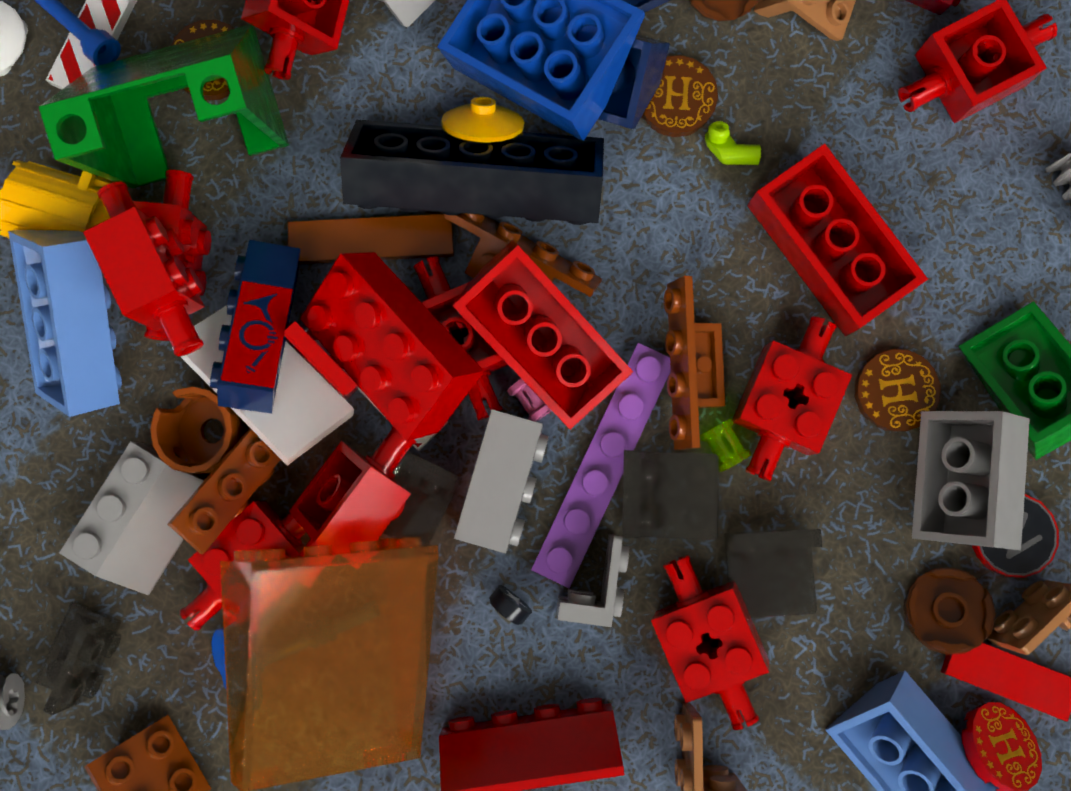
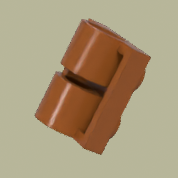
(149, 762)

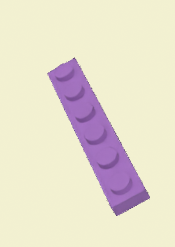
(602, 467)

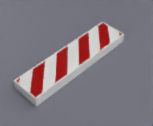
(96, 14)

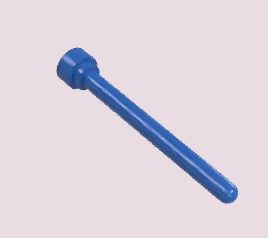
(95, 43)

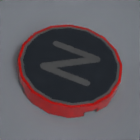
(1038, 544)

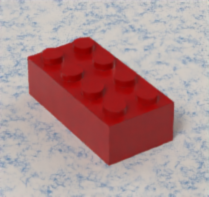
(836, 240)
(390, 344)

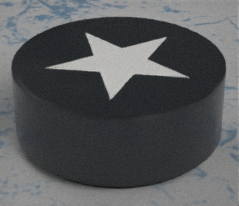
(509, 605)

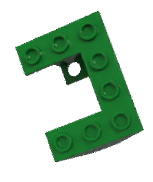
(107, 120)

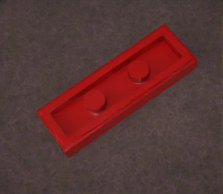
(1013, 679)

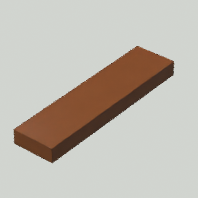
(386, 236)

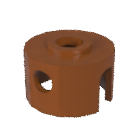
(183, 431)

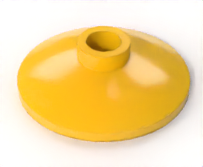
(482, 121)

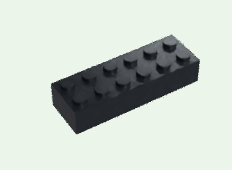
(433, 171)

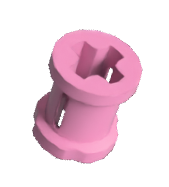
(529, 400)

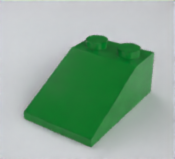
(1027, 374)

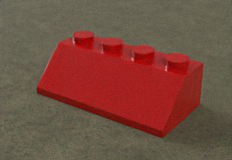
(541, 335)
(530, 749)

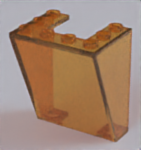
(326, 658)

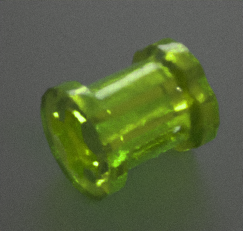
(726, 445)

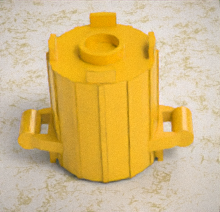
(50, 199)

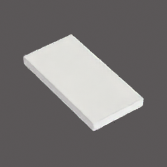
(304, 402)

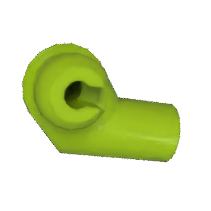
(726, 149)

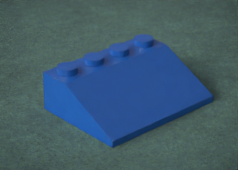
(546, 54)

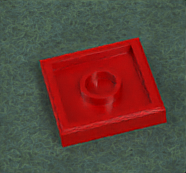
(320, 360)

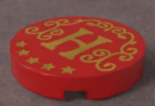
(1002, 747)

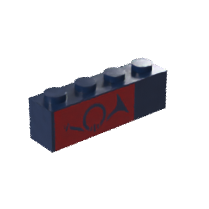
(256, 337)

